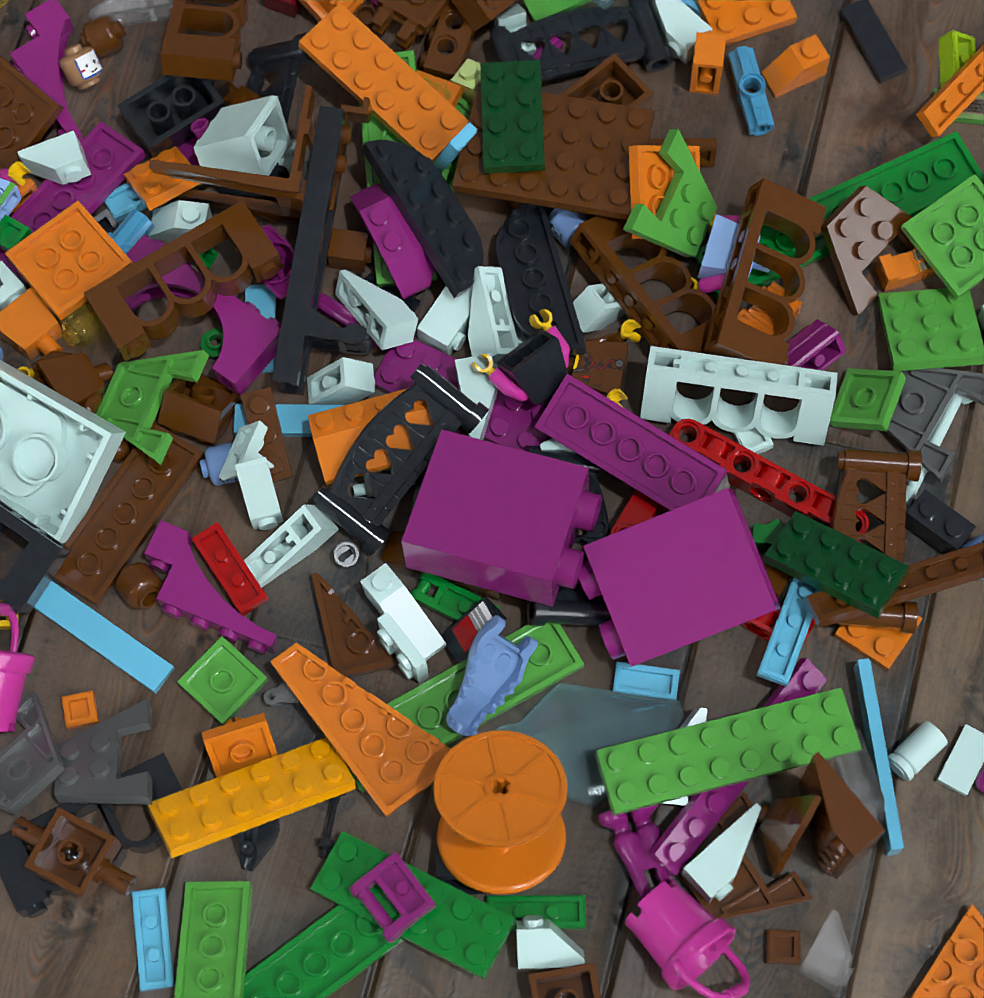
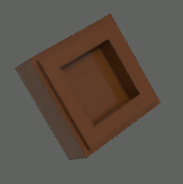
(783, 947)

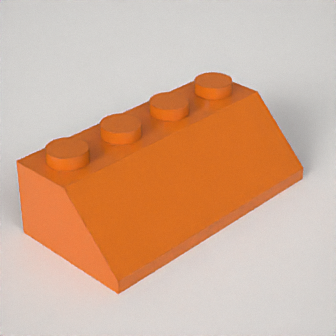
(339, 427)

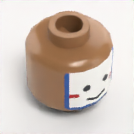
(81, 66)

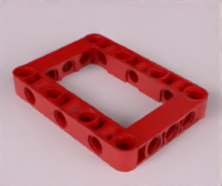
(762, 481)

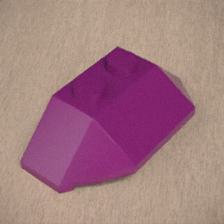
(394, 240)

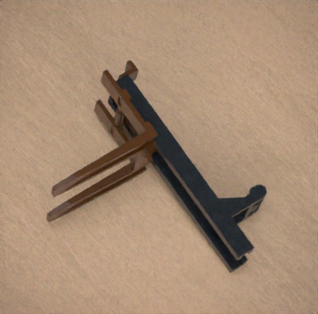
(303, 202)

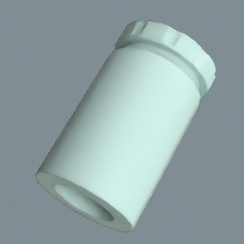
(917, 750)

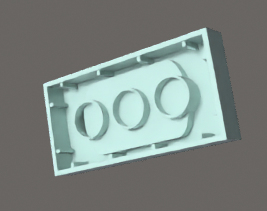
(50, 453)

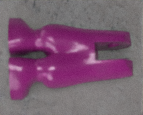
(635, 846)

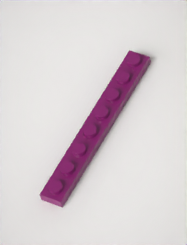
(707, 808)

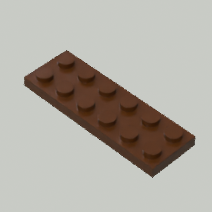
(124, 517)

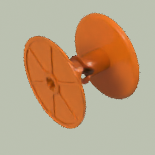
(500, 811)

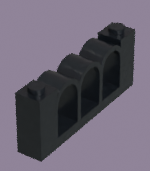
(34, 567)
(32, 893)

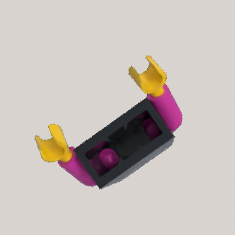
(534, 367)

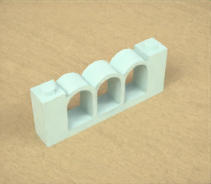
(805, 422)

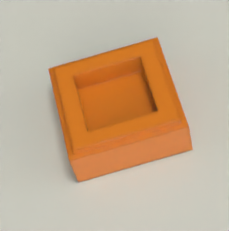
(80, 710)

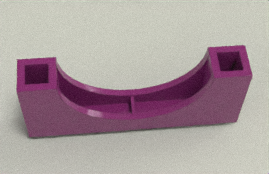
(248, 337)

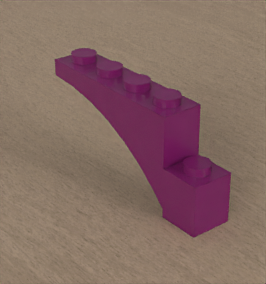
(40, 58)
(193, 597)

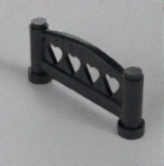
(641, 40)
(283, 60)
(363, 515)
(570, 605)

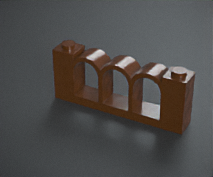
(204, 55)
(799, 220)
(597, 243)
(134, 335)

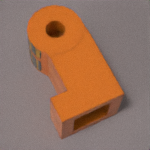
(902, 270)

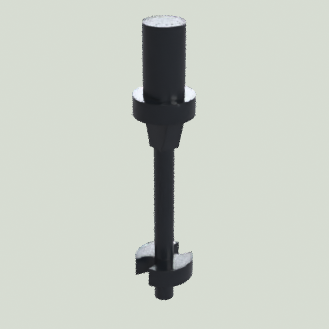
(326, 843)

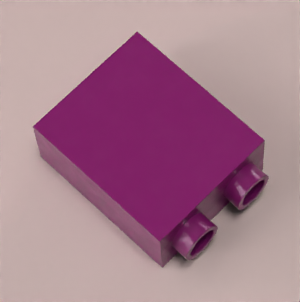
(500, 518)
(677, 578)

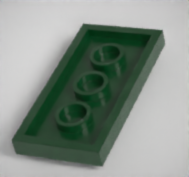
(512, 116)
(836, 564)

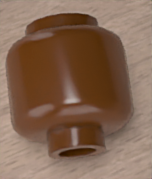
(103, 35)
(139, 585)

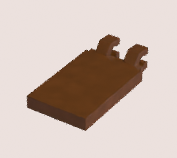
(413, 15)

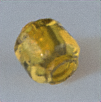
(82, 327)

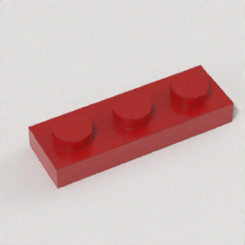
(230, 569)

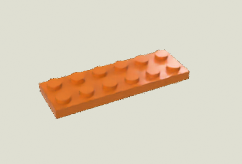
(375, 71)

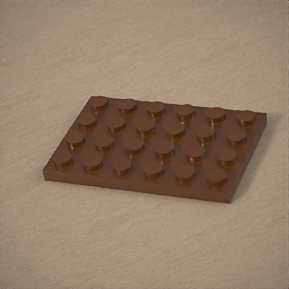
(583, 158)

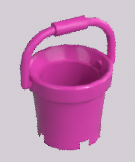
(13, 674)
(685, 939)

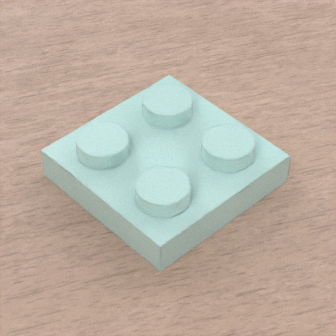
(395, 641)

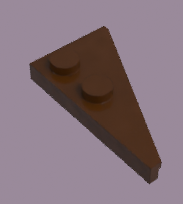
(349, 643)

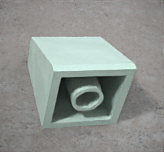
(245, 137)

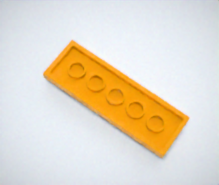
(250, 797)

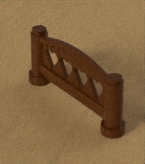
(888, 474)

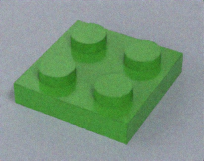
(867, 399)
(222, 681)

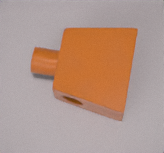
(30, 326)

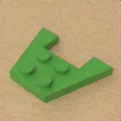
(684, 209)
(138, 393)

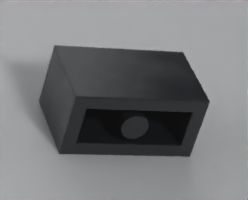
(938, 524)

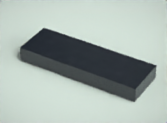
(873, 40)

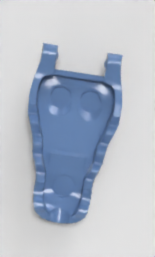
(490, 674)

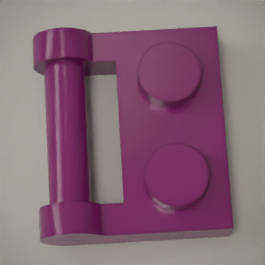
(401, 889)

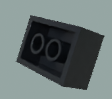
(166, 109)

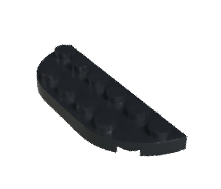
(429, 211)
(536, 275)

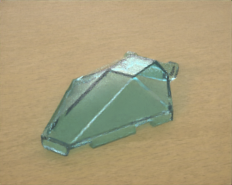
(584, 719)

